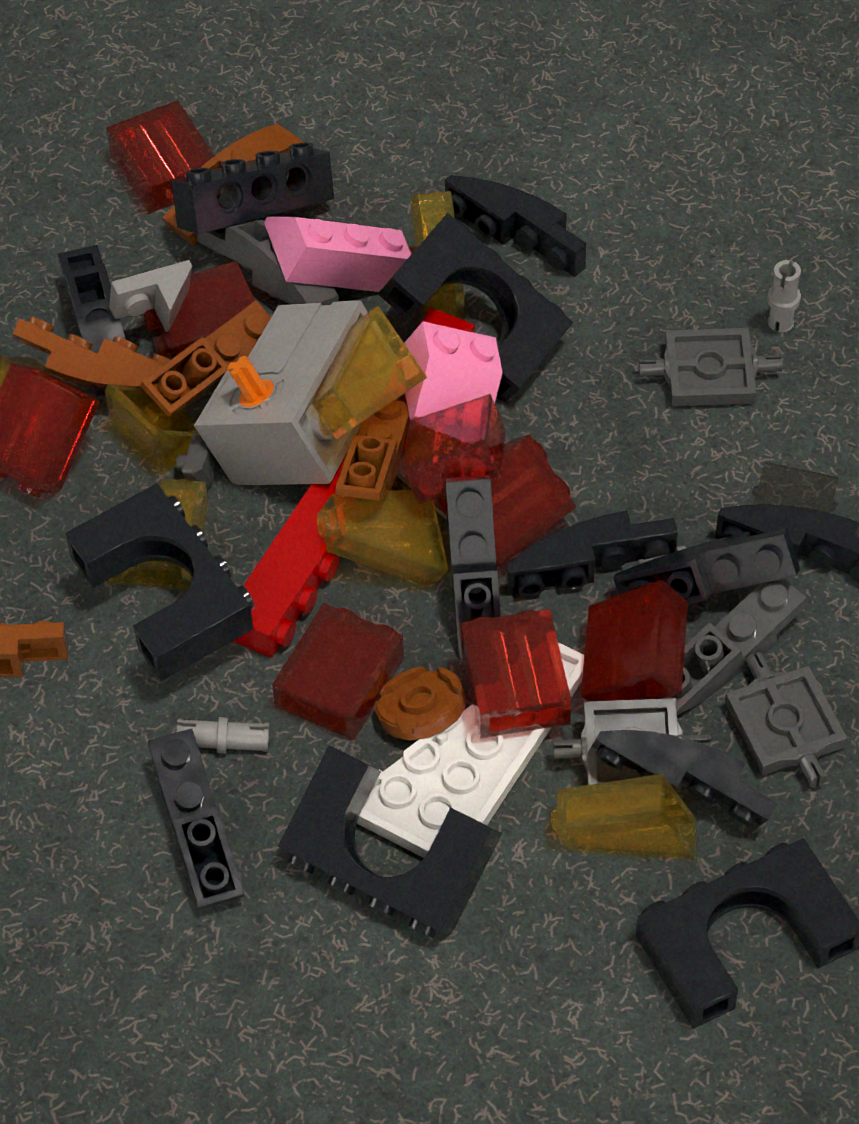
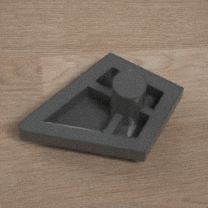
(198, 463)

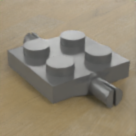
(710, 366)
(641, 715)
(785, 720)

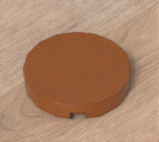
(420, 703)

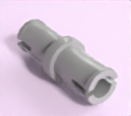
(784, 296)
(227, 735)

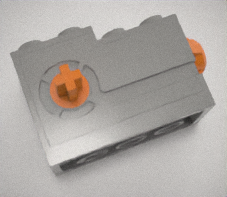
(262, 409)

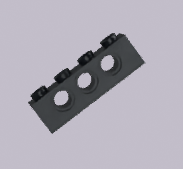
(307, 184)

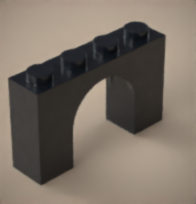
(456, 256)
(155, 530)
(324, 838)
(783, 882)

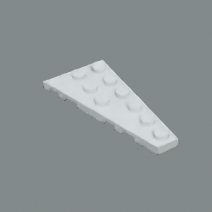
(453, 772)

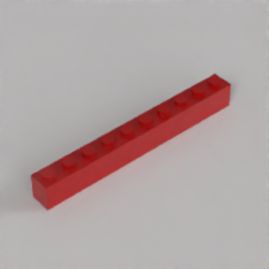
(298, 559)

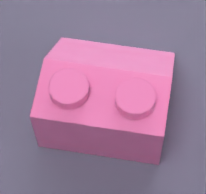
(457, 367)

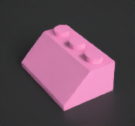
(336, 252)

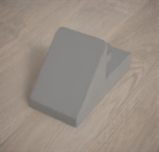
(156, 289)

